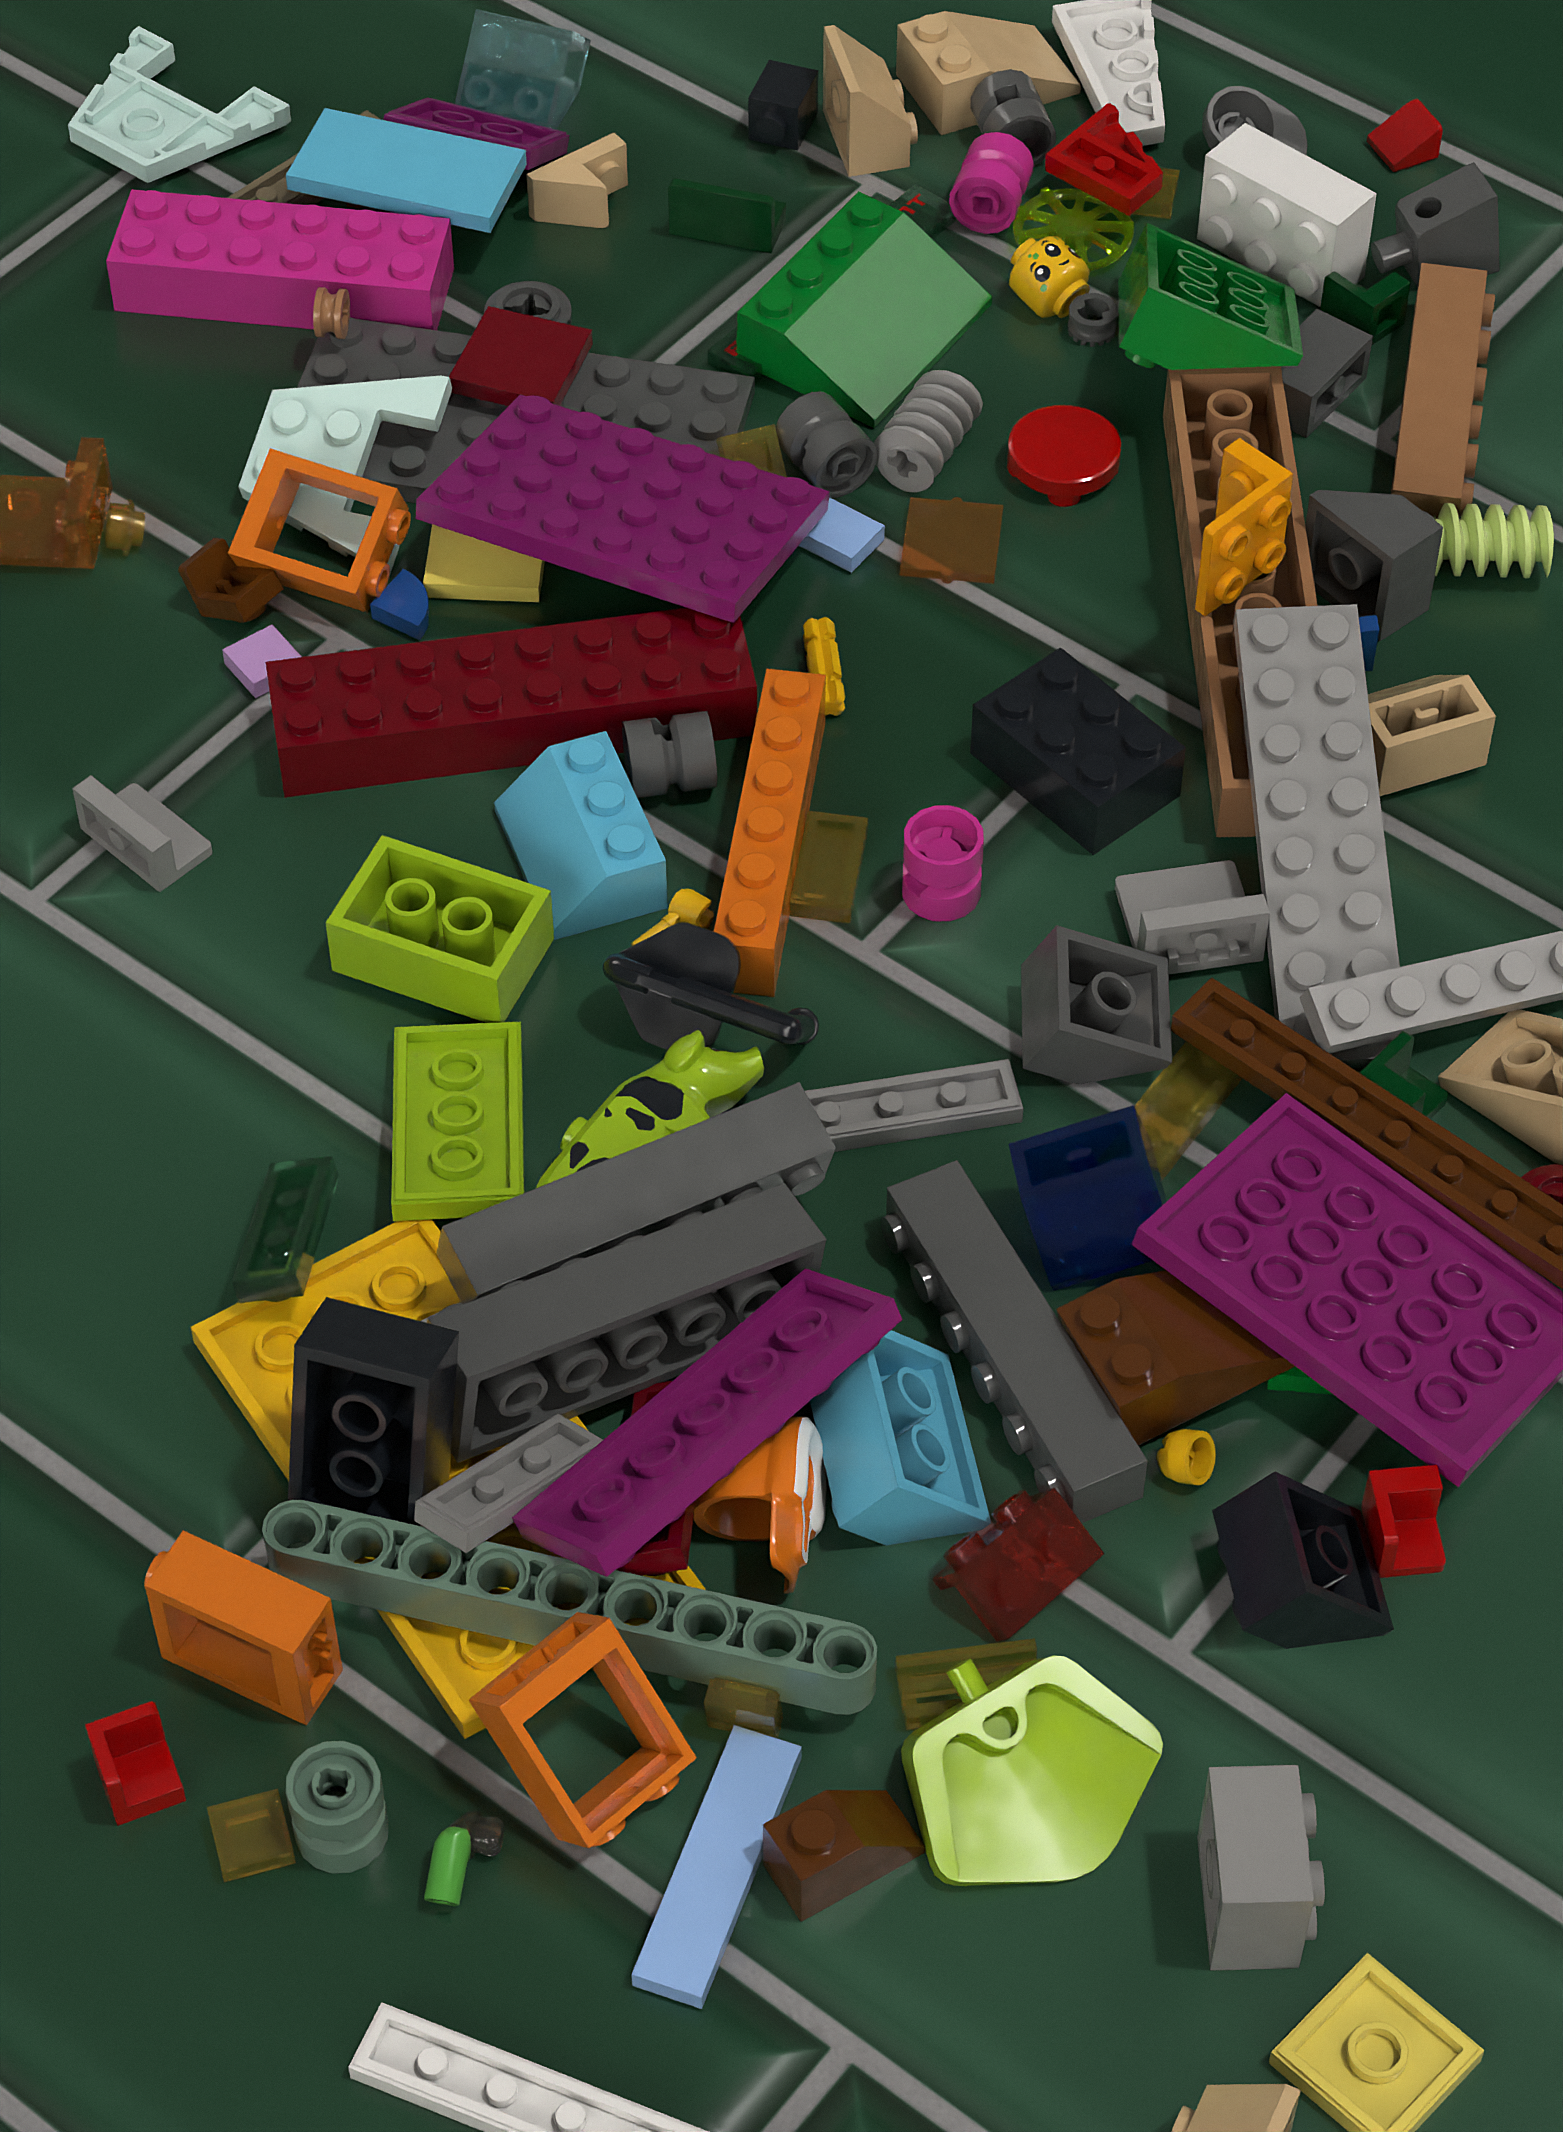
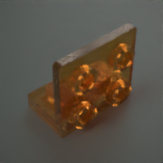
(57, 517)

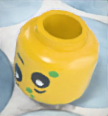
(1048, 276)

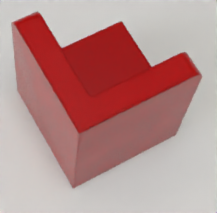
(1402, 1520)
(135, 1763)

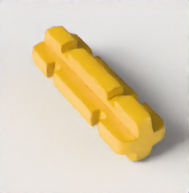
(824, 659)

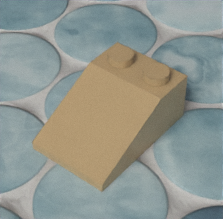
(952, 52)
(1516, 1079)

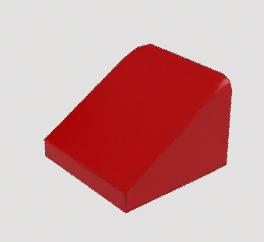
(1407, 137)

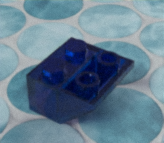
(1088, 1194)

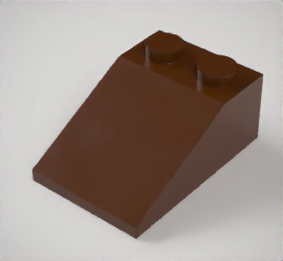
(1164, 1351)

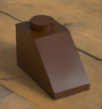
(836, 1846)

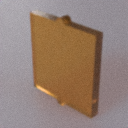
(951, 540)

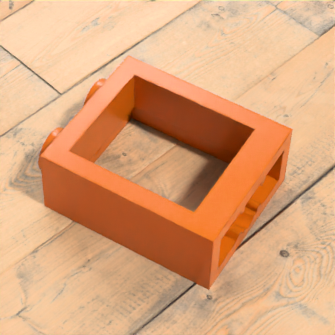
(269, 509)
(243, 1626)
(539, 1677)

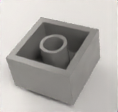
(1258, 1867)

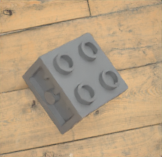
(1194, 916)

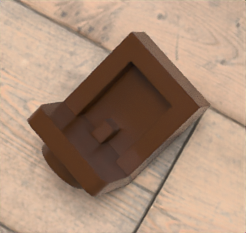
(224, 588)

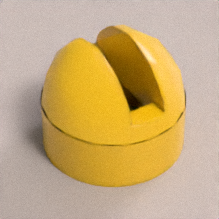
(1187, 1456)

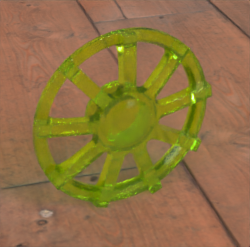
(1075, 226)

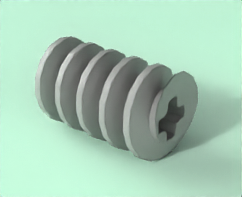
(927, 429)

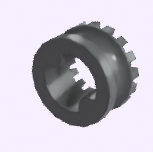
(1092, 330)

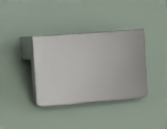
(140, 832)

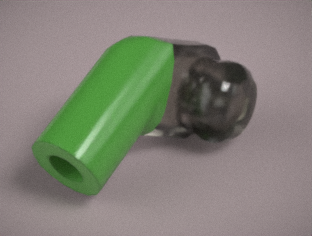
(453, 1851)

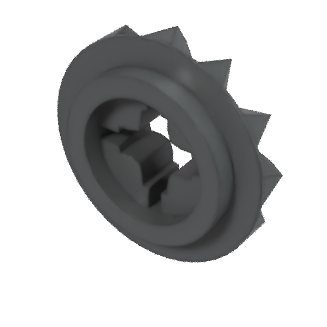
(544, 298)

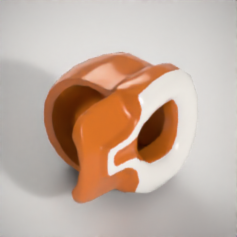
(773, 1496)

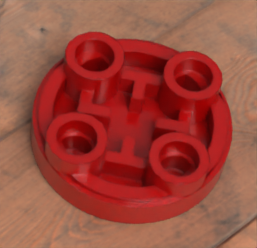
(1064, 452)

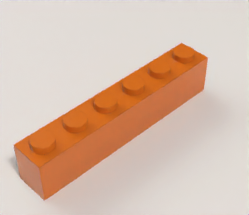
(771, 824)

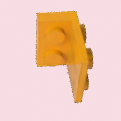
(1247, 526)

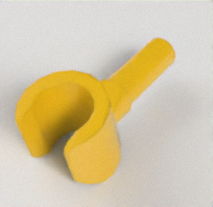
(684, 907)

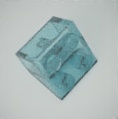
(521, 69)

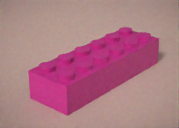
(270, 257)

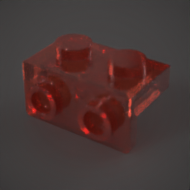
(1019, 1561)

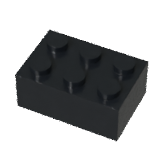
(1077, 750)
(371, 1410)

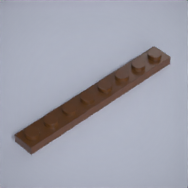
(1413, 1145)

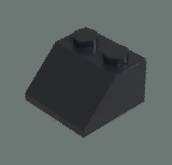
(1300, 1565)

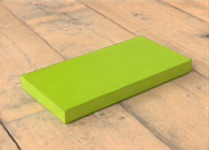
(456, 1119)

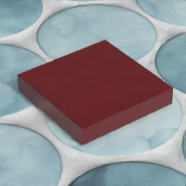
(520, 356)

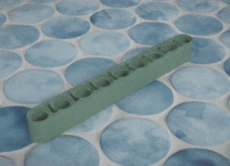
(545, 1581)

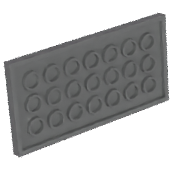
(661, 398)

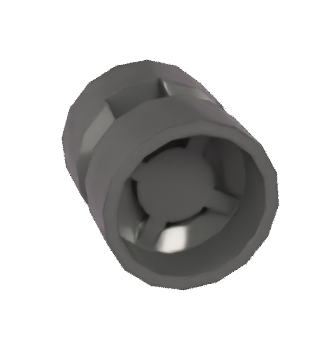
(1012, 106)
(826, 444)
(669, 754)

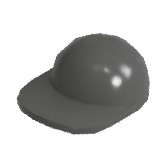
(1242, 105)

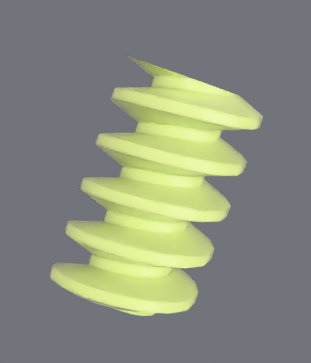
(1495, 538)

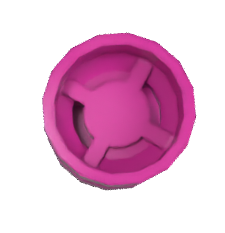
(991, 183)
(942, 863)

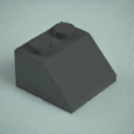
(1373, 554)
(1094, 1009)

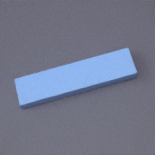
(716, 1867)

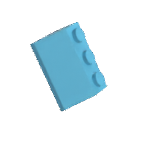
(584, 836)
(899, 1446)

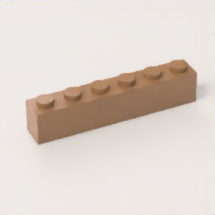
(1441, 388)

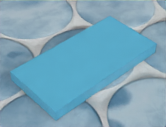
(406, 169)

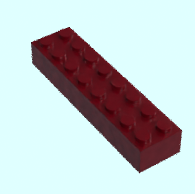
(501, 697)

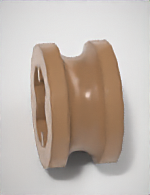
(331, 313)

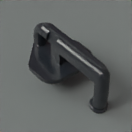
(687, 983)

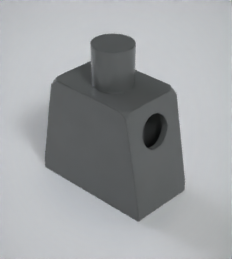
(1444, 225)

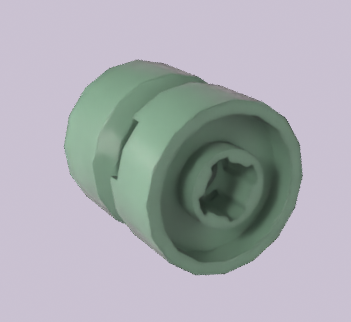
(337, 1806)

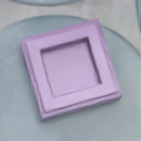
(248, 658)

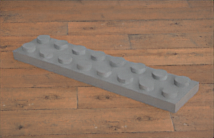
(1315, 804)

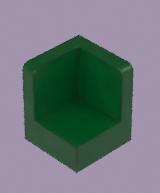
(1371, 310)
(1392, 1072)

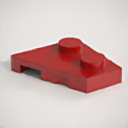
(1106, 163)

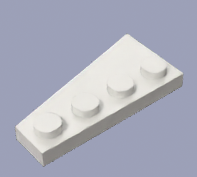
(1116, 60)

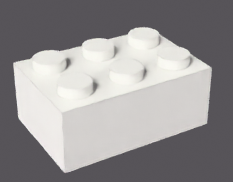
(1284, 213)

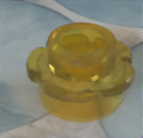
(124, 527)

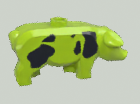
(672, 1095)

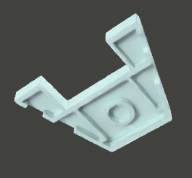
(156, 129)
(338, 430)

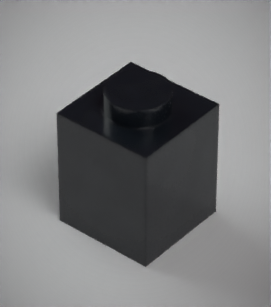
(783, 104)

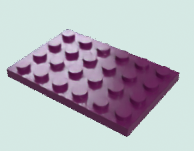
(624, 506)
(1365, 1286)

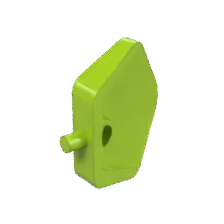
(1027, 1774)

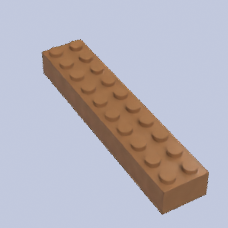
(1200, 419)

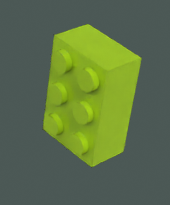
(440, 930)

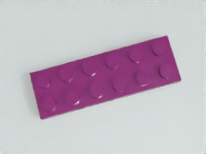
(706, 1421)

